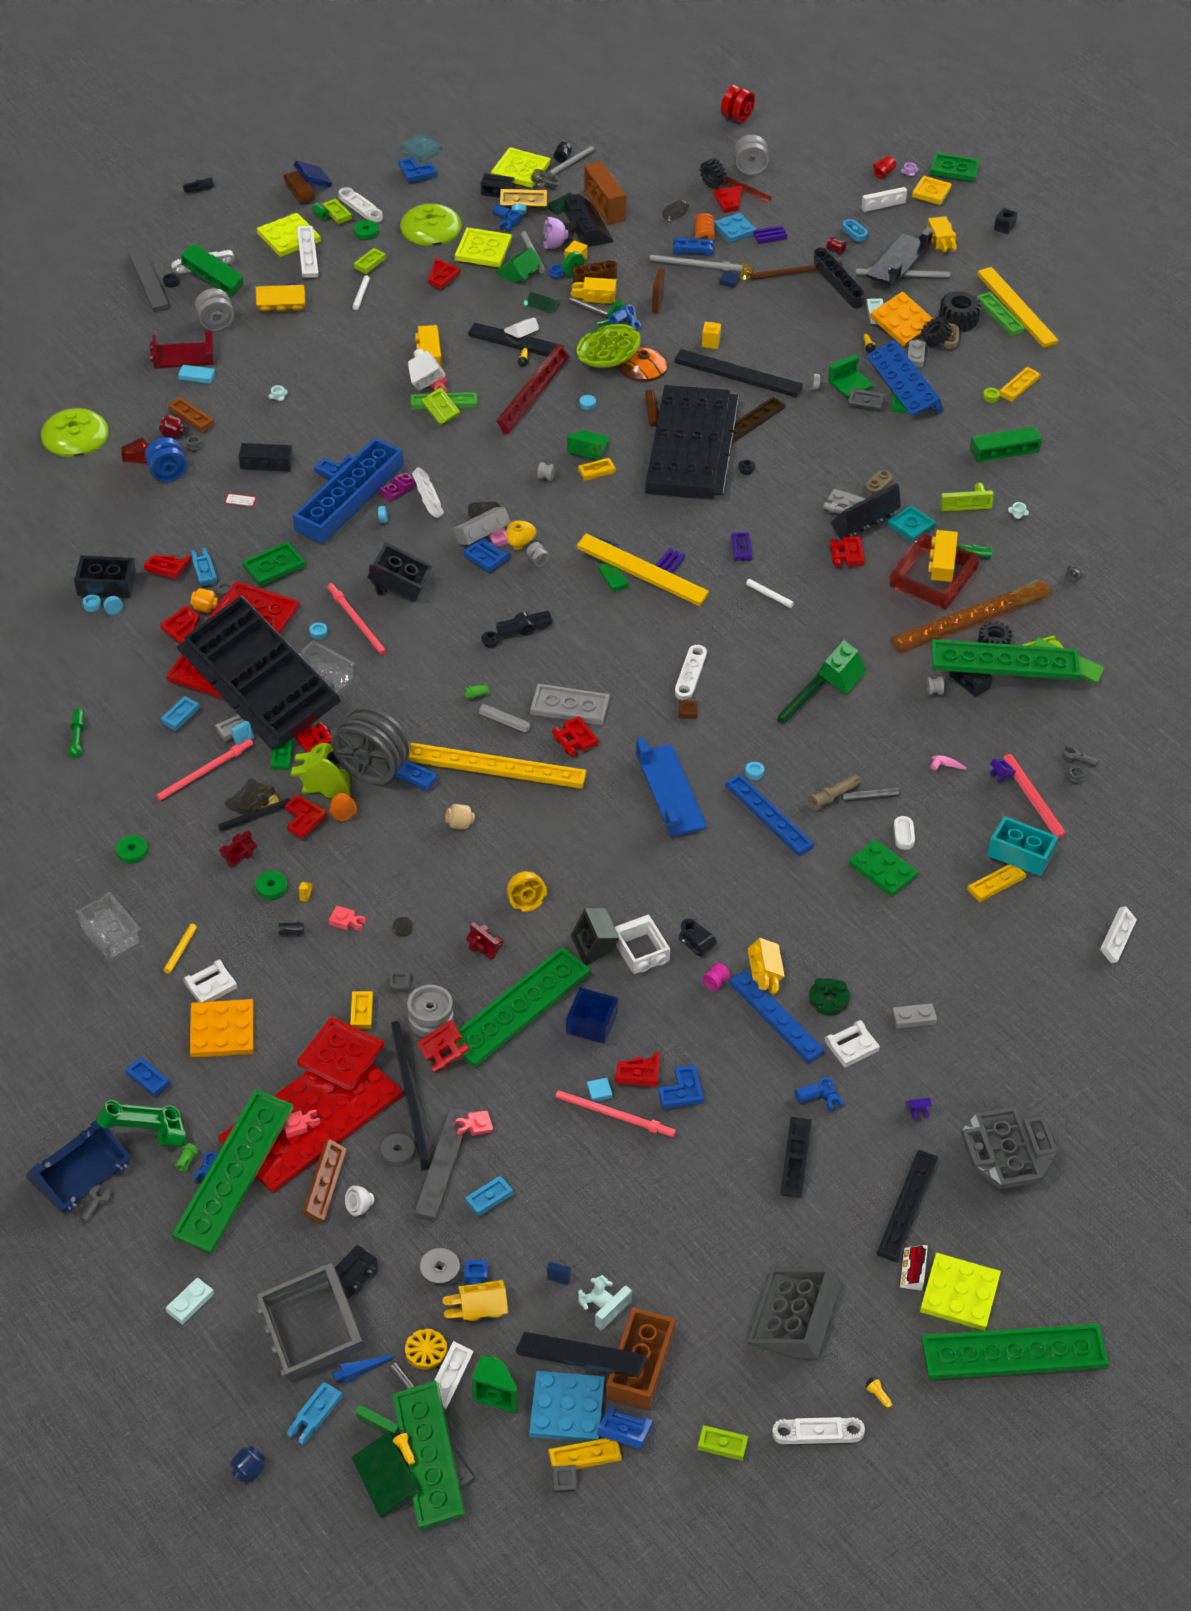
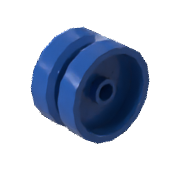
(165, 459)

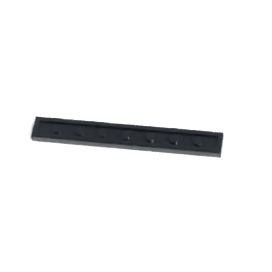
(738, 373)
(410, 1096)

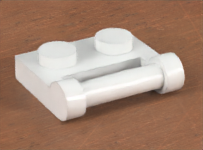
(212, 988)
(854, 1049)

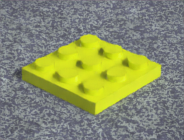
(520, 166)
(282, 234)
(483, 247)
(960, 1291)

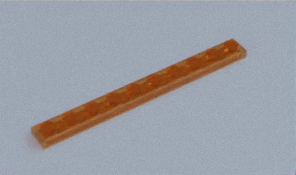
(971, 616)

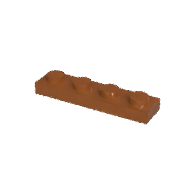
(324, 1181)

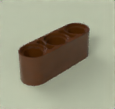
(299, 187)
(602, 269)

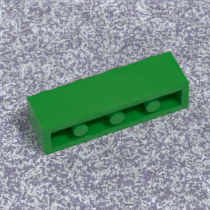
(211, 269)
(1005, 444)

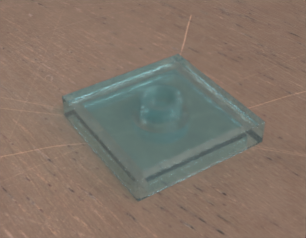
(421, 147)

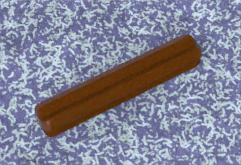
(651, 407)

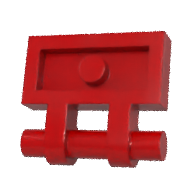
(852, 551)
(579, 733)
(310, 737)
(440, 1041)

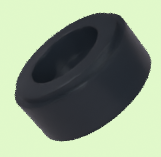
(171, 280)

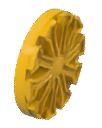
(426, 1349)

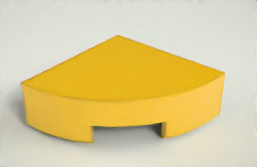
(304, 891)

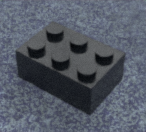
(399, 572)
(105, 576)

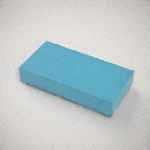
(196, 374)

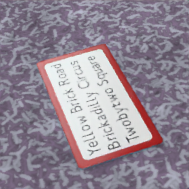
(238, 499)

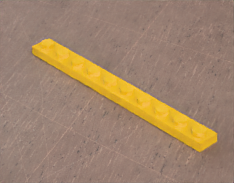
(497, 765)

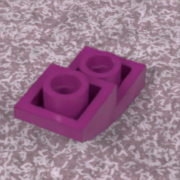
(399, 487)

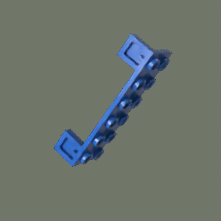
(904, 379)
(670, 788)

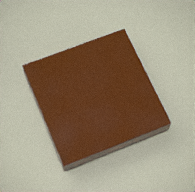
(658, 290)

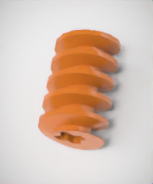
(704, 226)

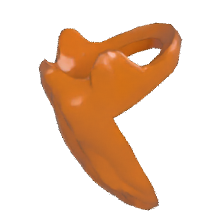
(342, 807)

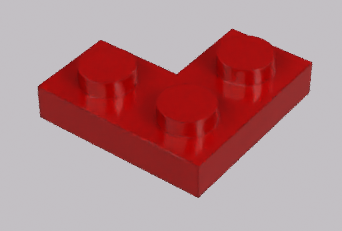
(307, 816)

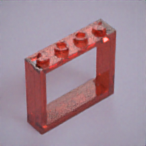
(942, 600)

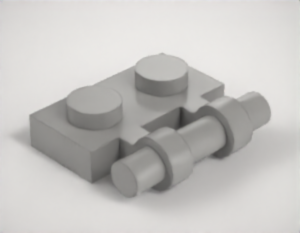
(840, 501)

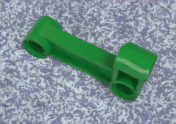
(164, 1120)

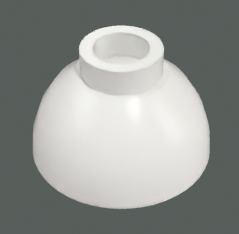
(358, 1200)

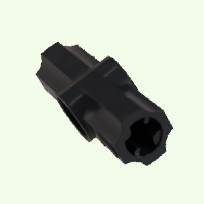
(524, 623)

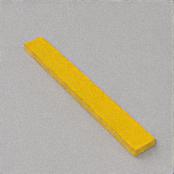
(1017, 307)
(643, 569)

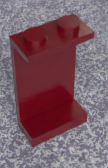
(182, 354)

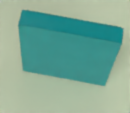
(911, 523)

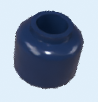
(247, 1464)

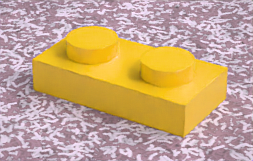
(361, 1009)

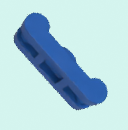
(693, 245)

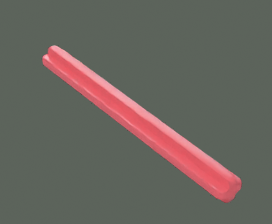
(1035, 798)

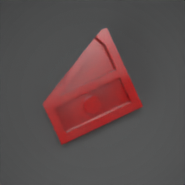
(728, 198)
(442, 274)
(167, 565)
(180, 624)
(638, 1071)

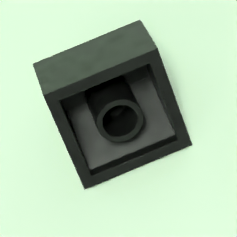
(594, 934)

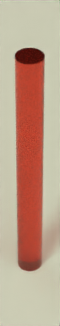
(748, 189)

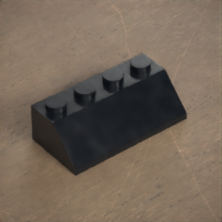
(586, 221)
(868, 512)

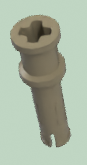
(828, 794)

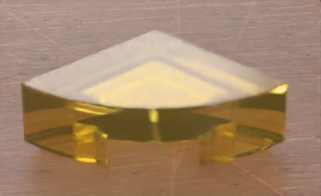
(746, 270)

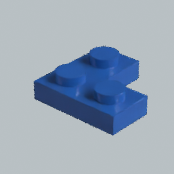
(413, 172)
(328, 468)
(685, 1093)

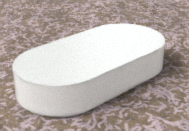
(904, 832)

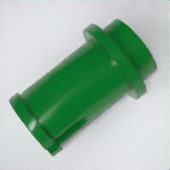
(321, 212)

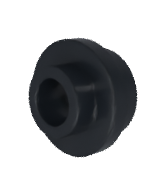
(746, 467)
(490, 639)

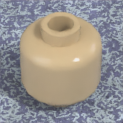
(459, 816)

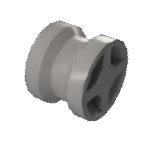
(546, 471)
(935, 686)

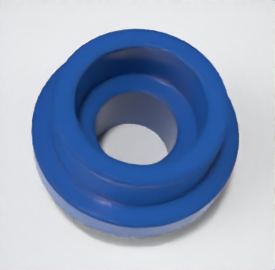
(555, 271)

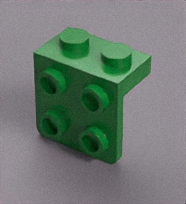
(845, 375)
(587, 444)

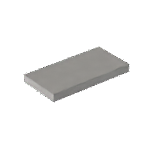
(569, 704)

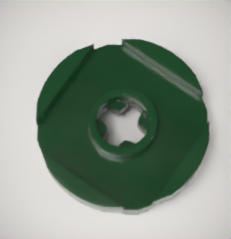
(829, 987)

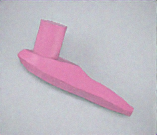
(947, 761)

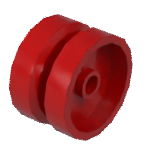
(737, 103)

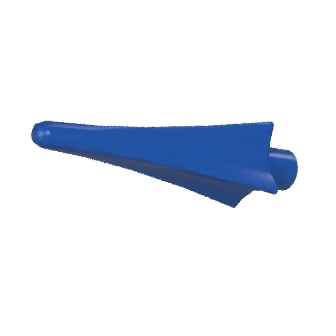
(351, 1370)

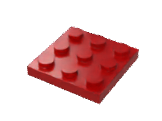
(340, 1053)

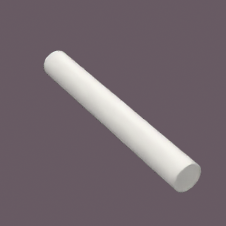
(363, 286)
(769, 593)

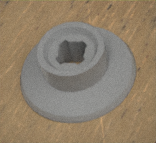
(436, 1258)

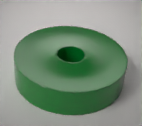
(366, 230)
(572, 260)
(130, 856)
(269, 878)

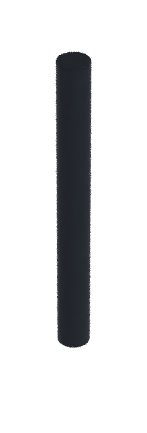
(258, 813)

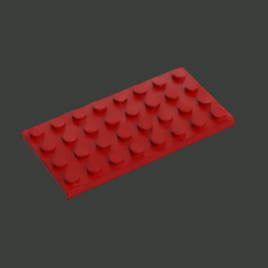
(272, 607)
(339, 1113)

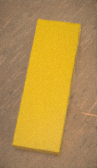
(1019, 384)
(996, 882)
(586, 1453)

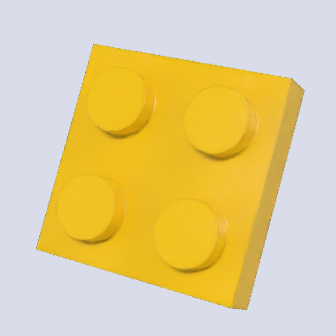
(931, 190)

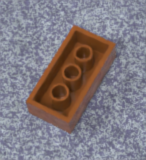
(604, 192)
(648, 1335)

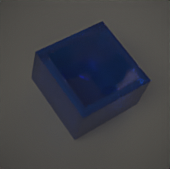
(592, 1015)

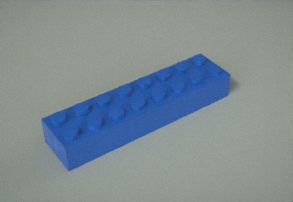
(348, 490)

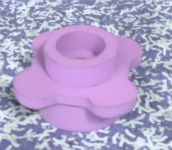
(909, 169)

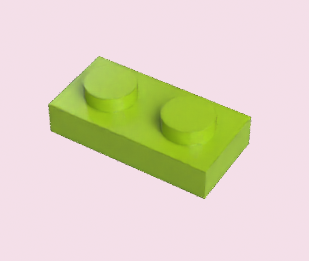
(337, 211)
(369, 261)
(722, 1443)

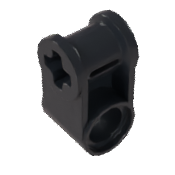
(698, 939)

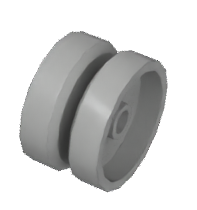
(751, 154)
(214, 309)
(429, 1009)

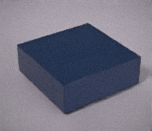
(729, 279)
(558, 1273)

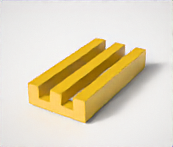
(596, 469)

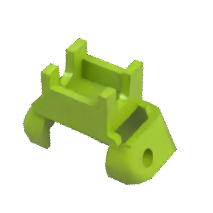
(321, 774)

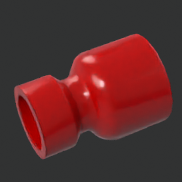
(884, 166)

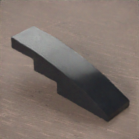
(796, 1157)

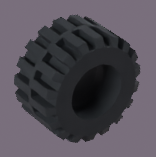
(960, 309)

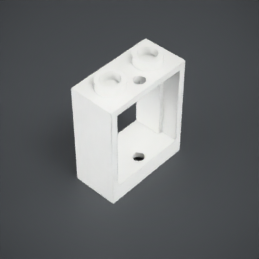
(638, 928)

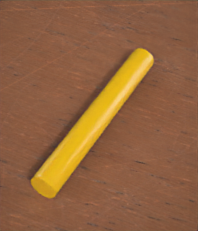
(180, 948)

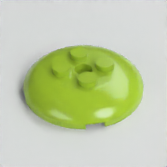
(430, 224)
(609, 346)
(74, 432)

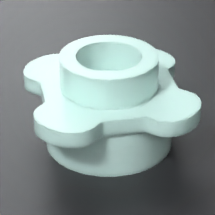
(278, 393)
(1018, 510)

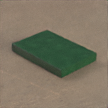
(385, 1474)

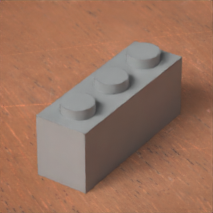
(482, 525)

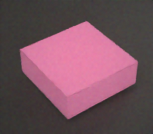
(498, 537)

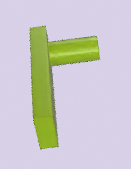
(967, 500)

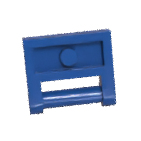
(485, 558)
(624, 1428)

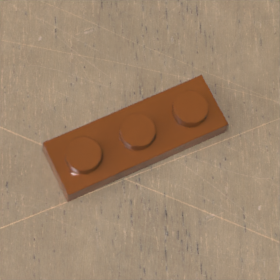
(191, 414)

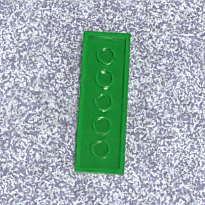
(423, 1419)

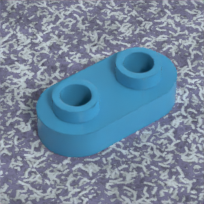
(854, 230)

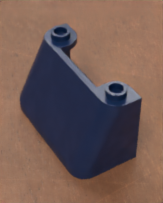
(79, 1167)

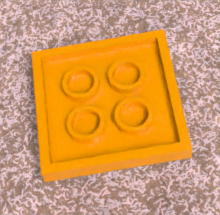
(901, 318)
(221, 1028)

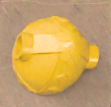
(520, 536)

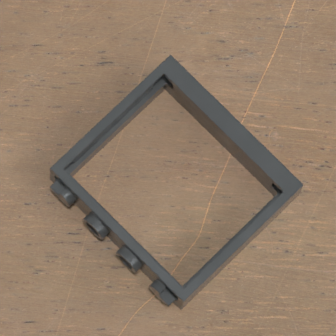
(292, 1288)

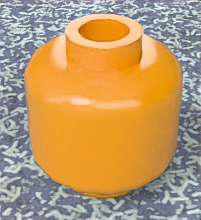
(203, 600)

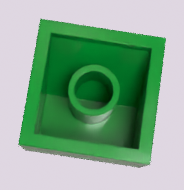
(520, 266)
(843, 667)
(494, 1385)

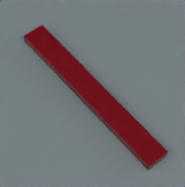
(532, 389)

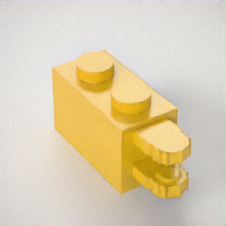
(943, 235)
(595, 290)
(766, 964)
(478, 1301)

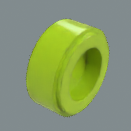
(991, 395)

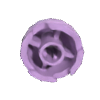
(554, 233)

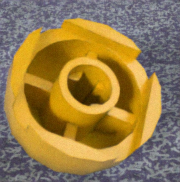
(526, 891)

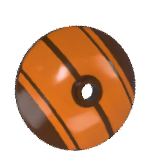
(645, 365)

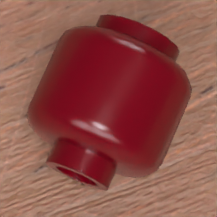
(171, 426)

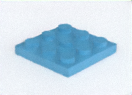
(566, 1406)

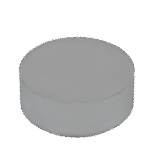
(815, 382)

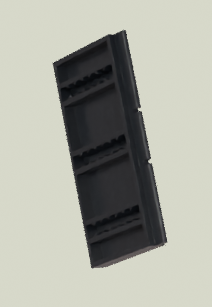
(692, 442)
(258, 673)

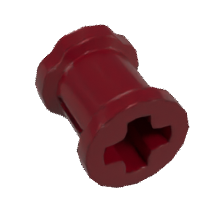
(836, 245)

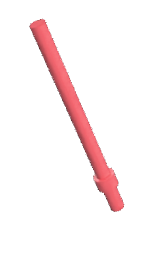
(339, 597)
(234, 751)
(653, 1126)

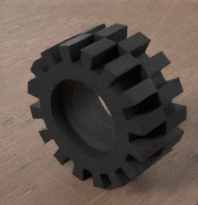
(712, 173)
(936, 331)
(997, 630)

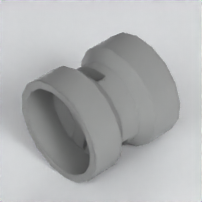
(538, 555)

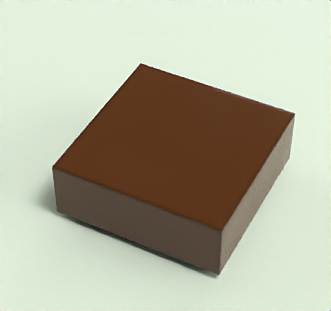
(688, 709)

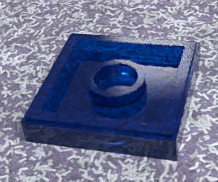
(312, 174)

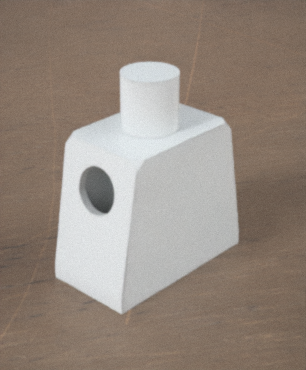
(424, 369)

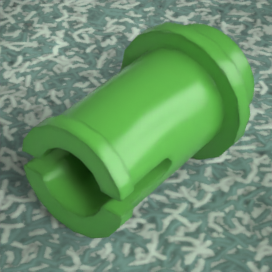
(474, 691)
(186, 1157)

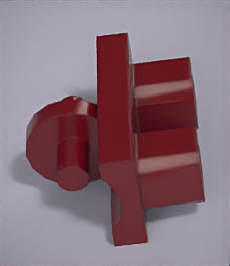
(240, 848)
(481, 940)

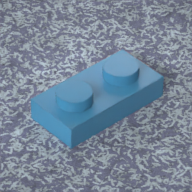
(180, 713)
(489, 1196)

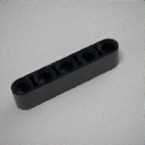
(838, 278)

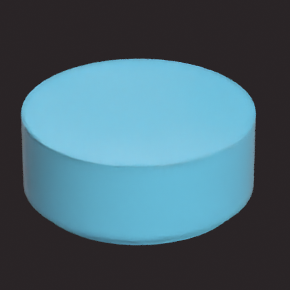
(521, 208)
(587, 402)
(382, 514)
(92, 603)
(113, 605)
(318, 631)
(754, 770)

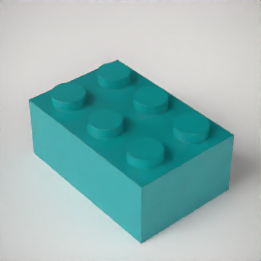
(1022, 846)

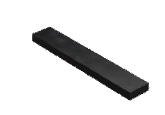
(500, 337)
(907, 1206)
(581, 1354)

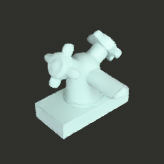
(609, 1305)

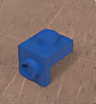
(475, 1272)

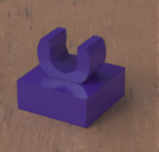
(1003, 768)
(918, 1104)

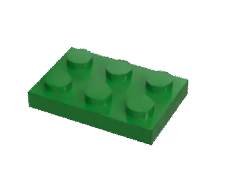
(955, 167)
(273, 564)
(883, 868)

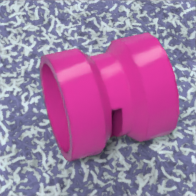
(714, 978)

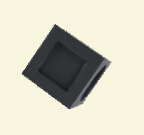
(1005, 221)

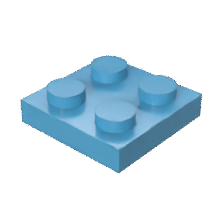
(734, 227)

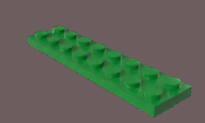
(1005, 659)
(521, 1005)
(232, 1172)
(1014, 1351)

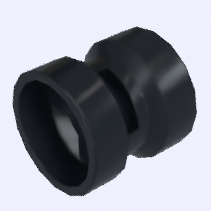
(562, 152)

